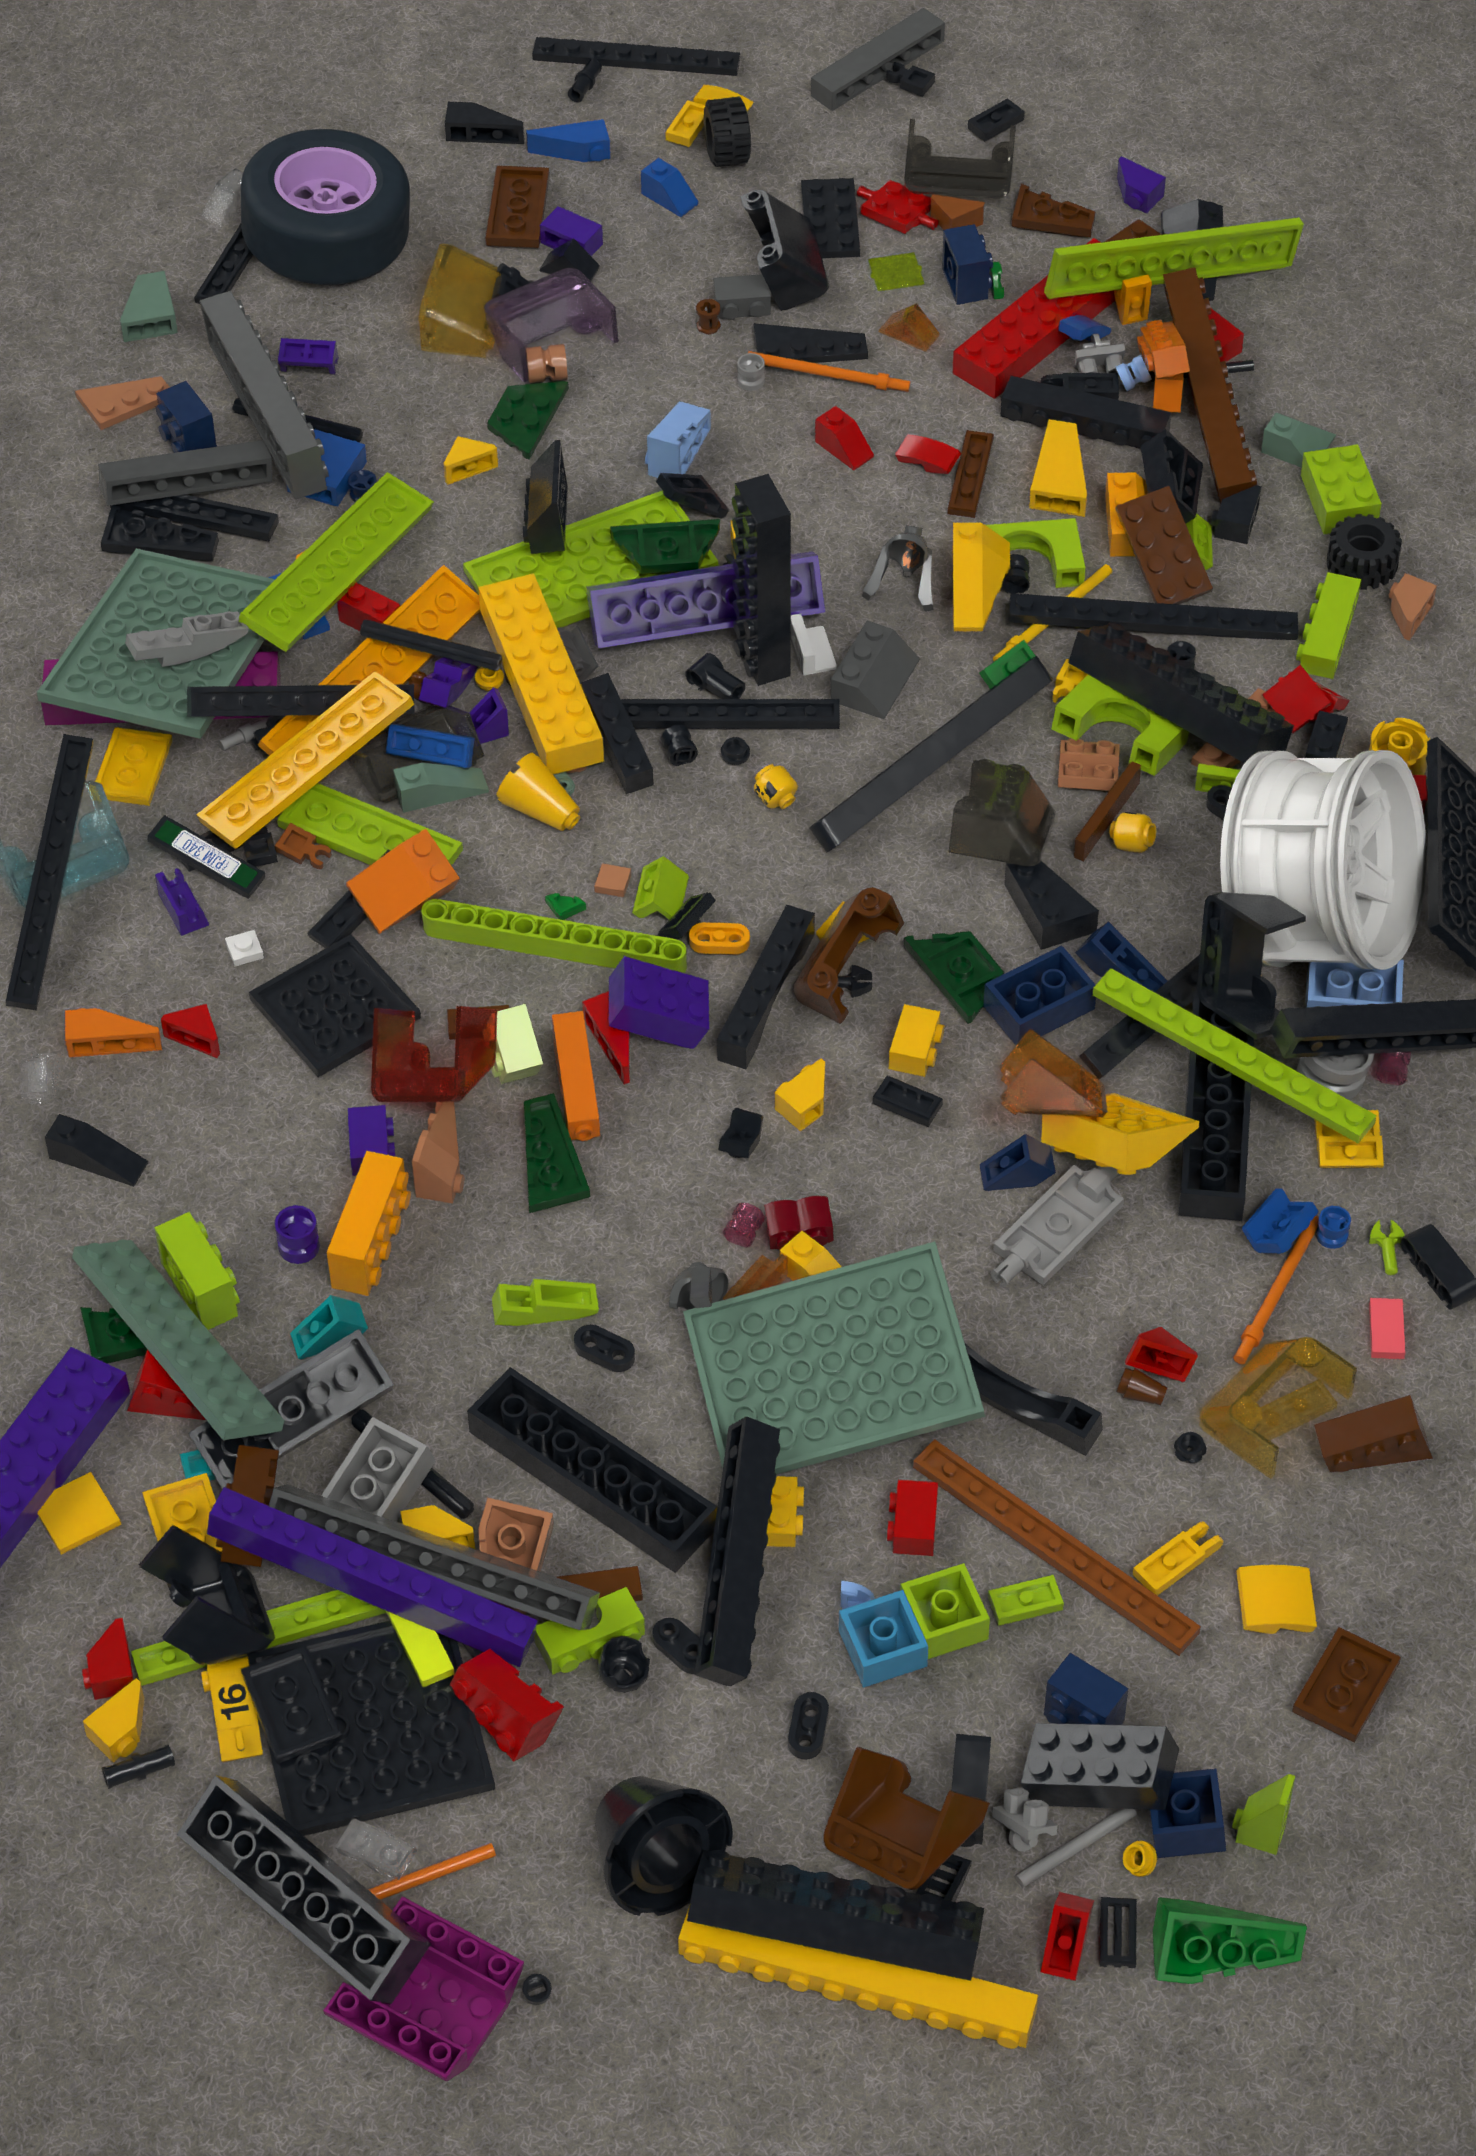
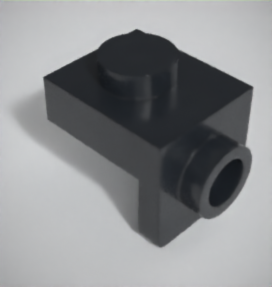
(742, 1134)

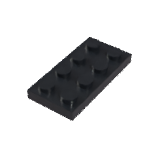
(833, 213)

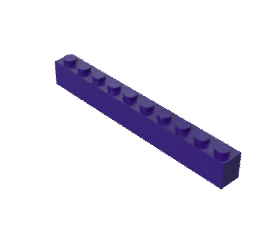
(371, 1576)

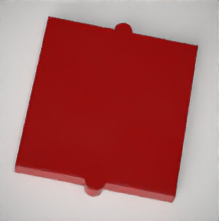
(1297, 698)

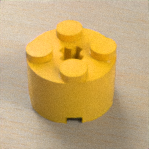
(1404, 738)

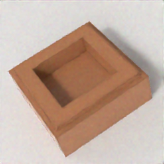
(613, 880)

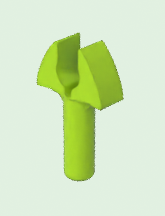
(1387, 1245)

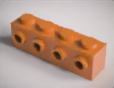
(1163, 349)

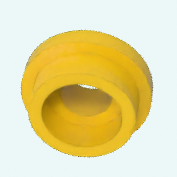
(487, 683)
(1132, 1858)

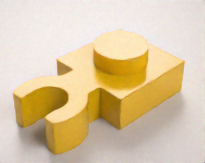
(1067, 680)

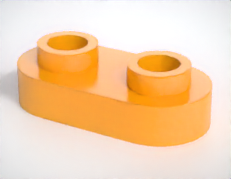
(719, 938)

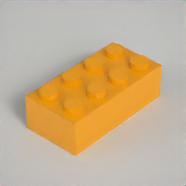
(368, 1223)

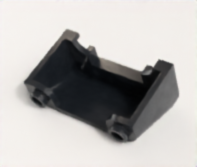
(793, 259)

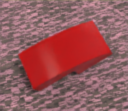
(932, 454)

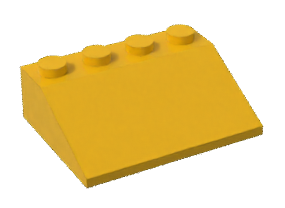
(1126, 1138)

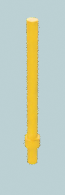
(1035, 629)

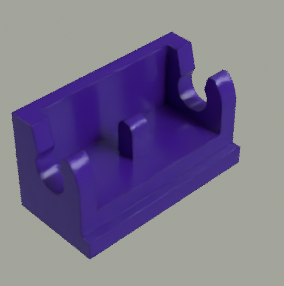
(308, 353)
(180, 903)

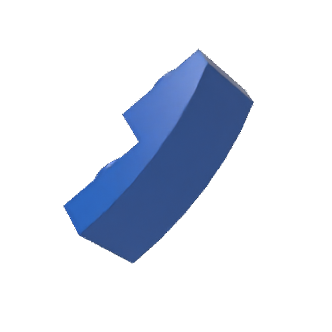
(1082, 327)

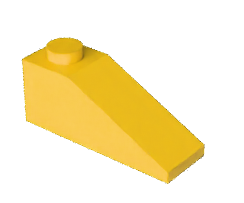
(807, 1257)

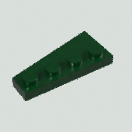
(552, 1162)

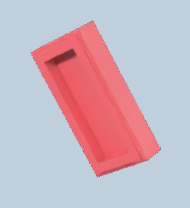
(1387, 1328)

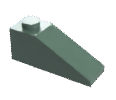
(435, 784)

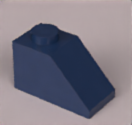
(1018, 1165)

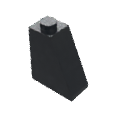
(972, 1773)

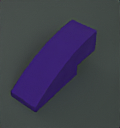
(446, 682)

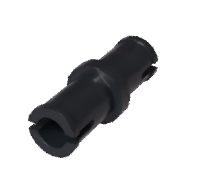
(584, 80)
(138, 1766)

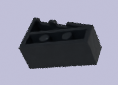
(1049, 905)

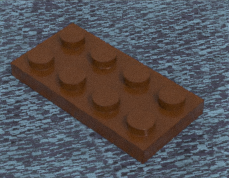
(517, 206)
(1164, 547)

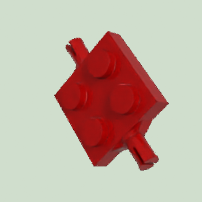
(897, 207)

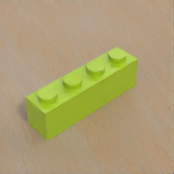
(1329, 625)

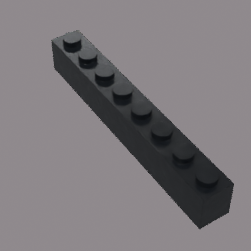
(1375, 1028)
(738, 1552)

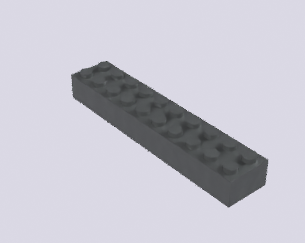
(265, 395)

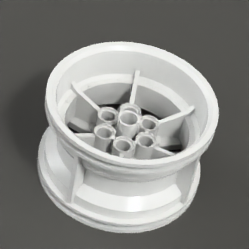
(1336, 845)

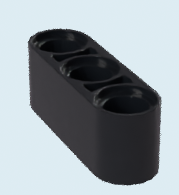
(1440, 1264)

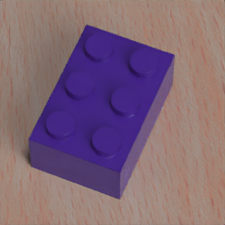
(658, 1003)

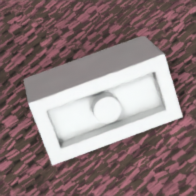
(811, 647)

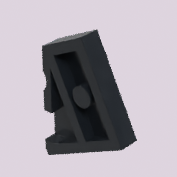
(692, 492)

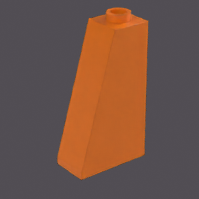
(575, 1075)

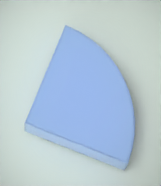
(854, 1594)

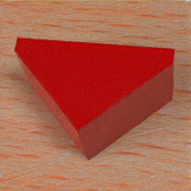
(193, 1029)
(1162, 1354)

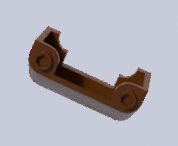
(864, 914)

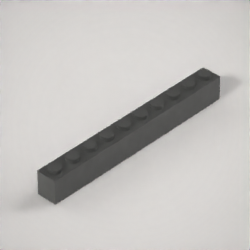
(445, 1559)

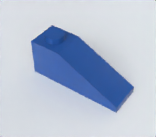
(574, 141)

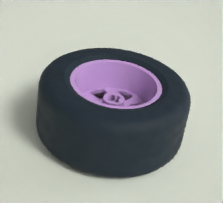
(325, 206)

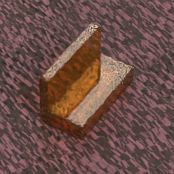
(760, 1275)

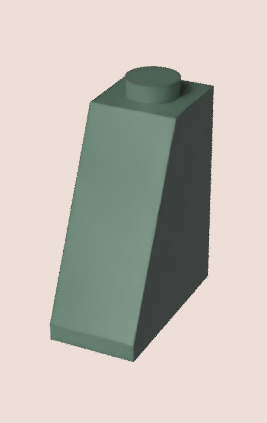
(148, 309)

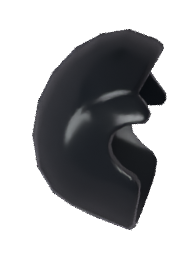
(620, 1655)

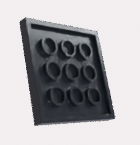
(329, 1004)

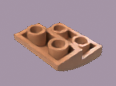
(1088, 764)

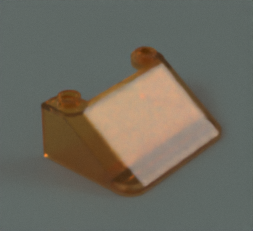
(1049, 1081)

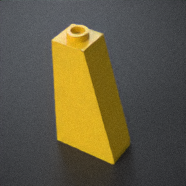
(1059, 472)

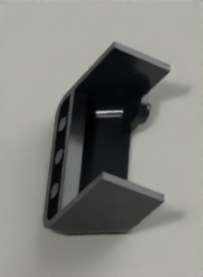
(1233, 957)
(222, 1599)

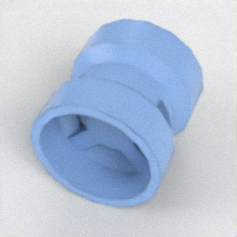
(1139, 370)

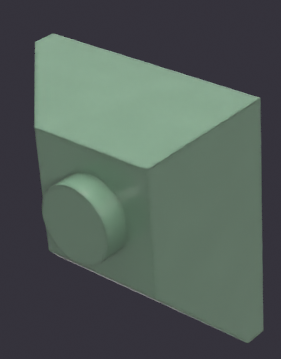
(1290, 438)

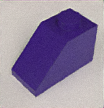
(1139, 186)

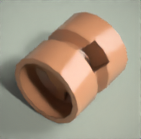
(546, 363)

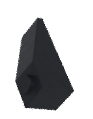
(480, 124)
(93, 1151)

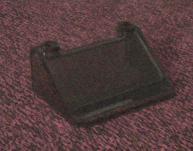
(958, 175)
(376, 767)

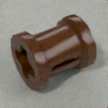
(711, 315)

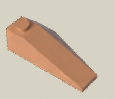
(437, 1157)
(515, 1534)

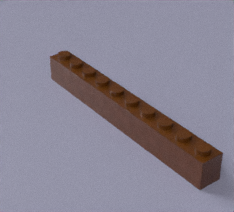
(1208, 384)

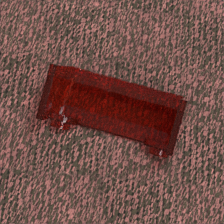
(403, 1066)

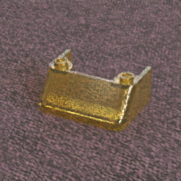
(1234, 1410)

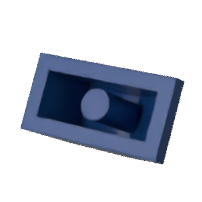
(667, 187)

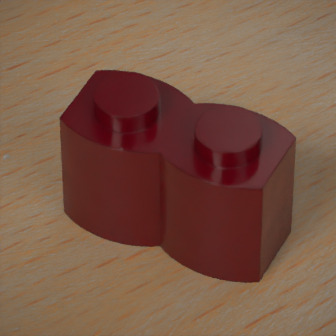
(790, 1217)

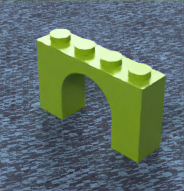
(1055, 540)
(1097, 702)

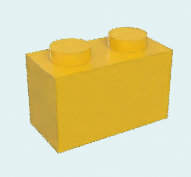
(915, 1040)

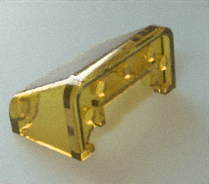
(454, 304)

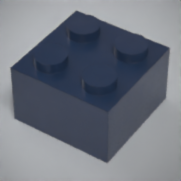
(966, 264)
(184, 419)
(1084, 1695)
(1191, 1817)

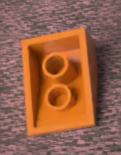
(403, 881)

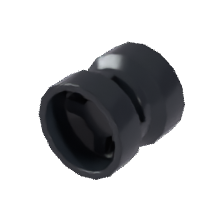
(1017, 578)
(679, 745)

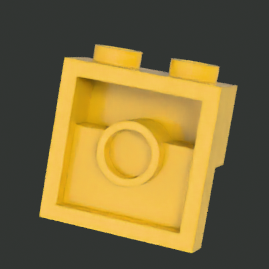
(784, 1521)

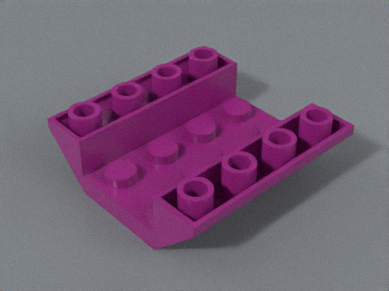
(445, 2003)

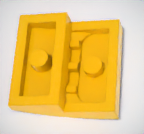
(1341, 1152)
(1276, 1598)

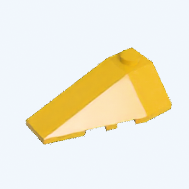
(979, 568)

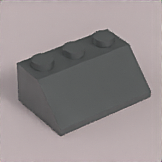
(873, 671)

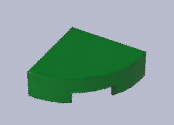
(997, 289)
(564, 906)

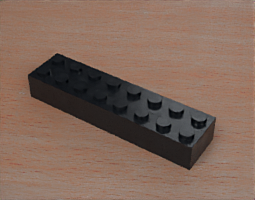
(762, 579)
(1179, 692)
(1218, 1150)
(592, 1469)
(304, 1889)
(836, 1914)

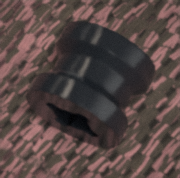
(1183, 651)

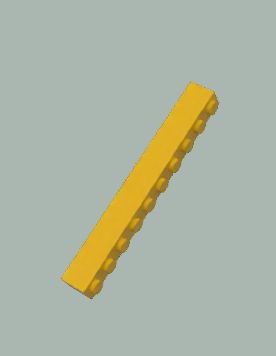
(942, 2001)

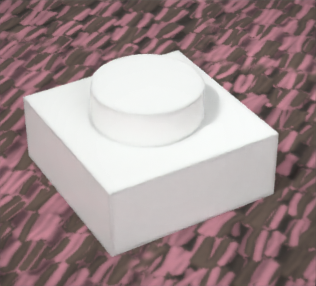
(244, 948)

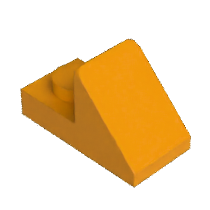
(1134, 299)

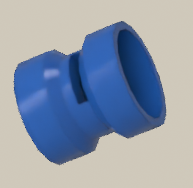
(1333, 1227)

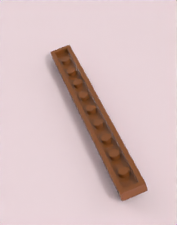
(1057, 1547)

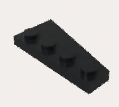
(809, 343)

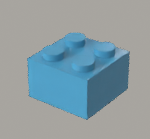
(883, 1638)

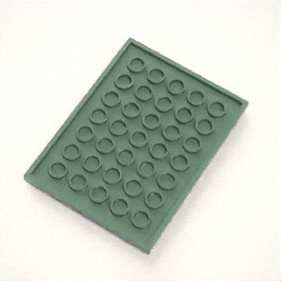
(151, 595)
(838, 1358)

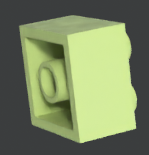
(515, 1046)

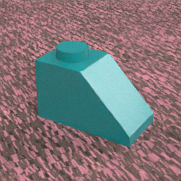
(327, 1325)

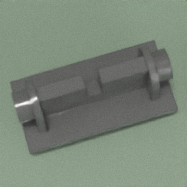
(578, 652)

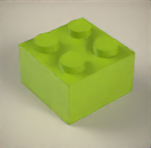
(948, 1610)

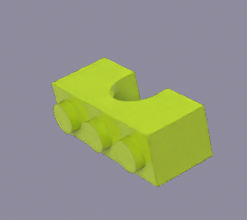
(567, 1647)

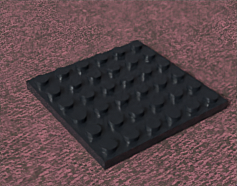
(399, 1740)

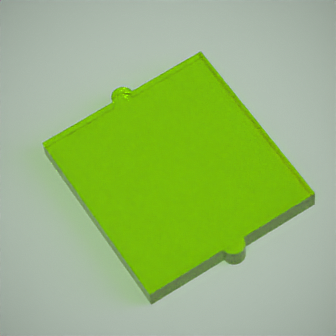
(896, 271)

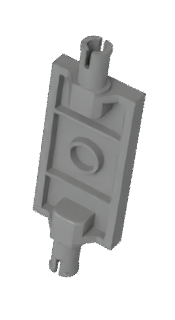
(1057, 1225)

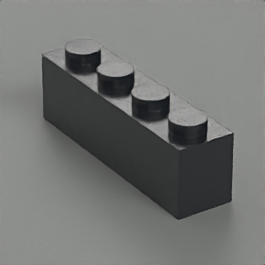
(618, 734)

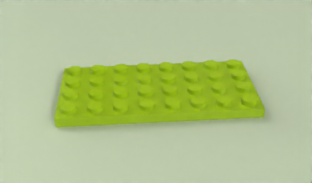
(588, 558)

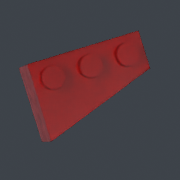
(158, 1393)
(505, 1704)

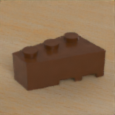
(1374, 1437)
(254, 1479)

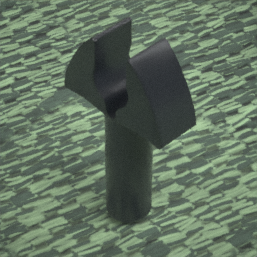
(850, 981)

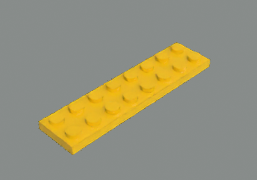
(305, 760)

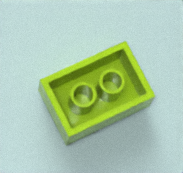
(1339, 485)
(197, 1270)

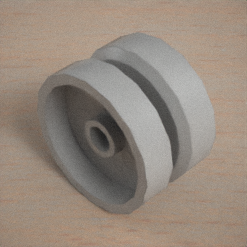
(1338, 1073)

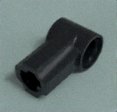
(710, 674)

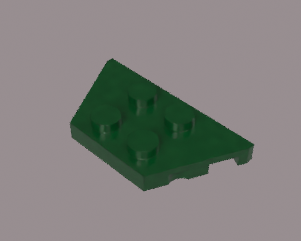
(526, 413)
(666, 545)
(957, 967)

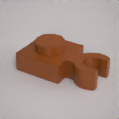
(300, 844)

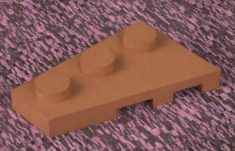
(120, 401)

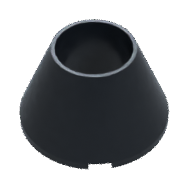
(654, 1842)

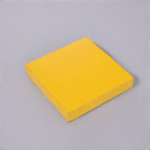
(77, 1513)

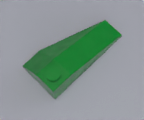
(1208, 1939)

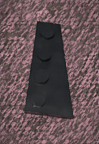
(135, 530)

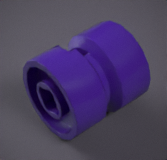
(297, 1234)

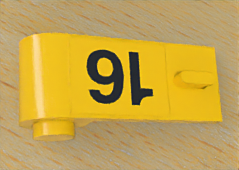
(233, 1710)

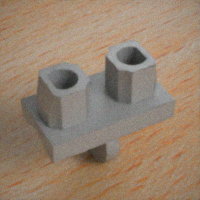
(1097, 354)
(1024, 1818)

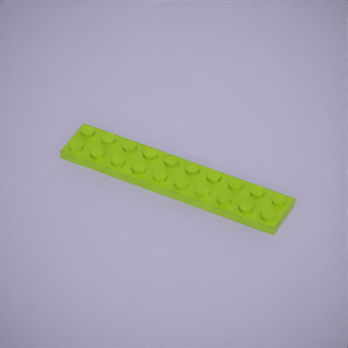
(1211, 251)
(335, 562)

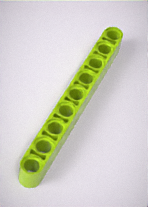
(548, 936)

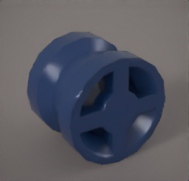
(360, 483)

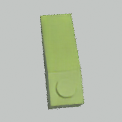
(1265, 1816)

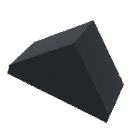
(570, 256)

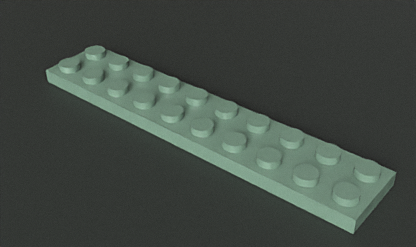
(178, 1340)

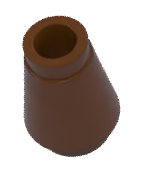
(1141, 1387)

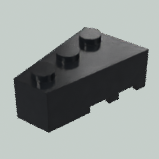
(1173, 465)

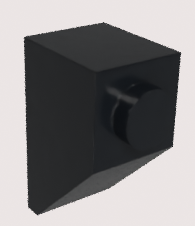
(1237, 515)

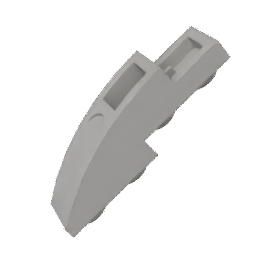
(195, 639)

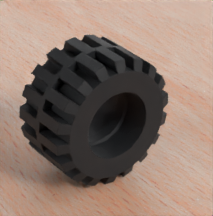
(727, 131)
(1364, 550)

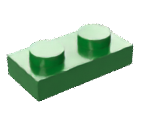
(1006, 664)

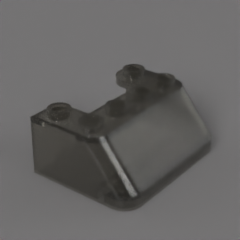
(1002, 816)

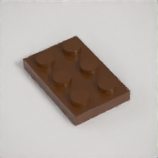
(1346, 1684)

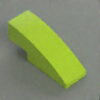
(543, 1302)

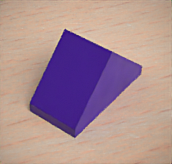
(490, 717)

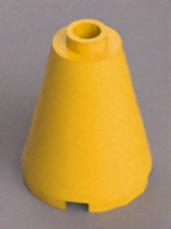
(538, 794)

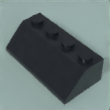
(546, 502)

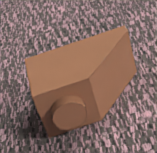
(1411, 603)

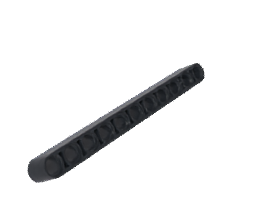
(930, 754)

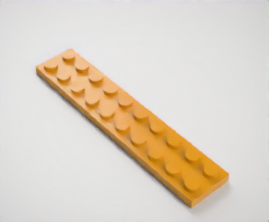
(435, 609)

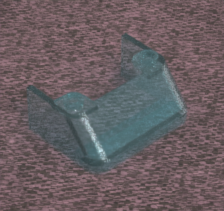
(90, 861)

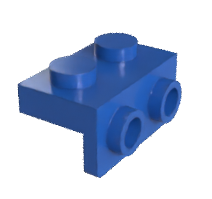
(1278, 1223)

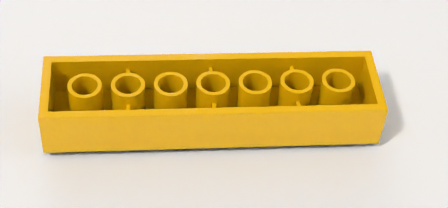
(541, 674)

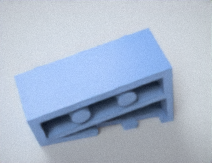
(677, 439)

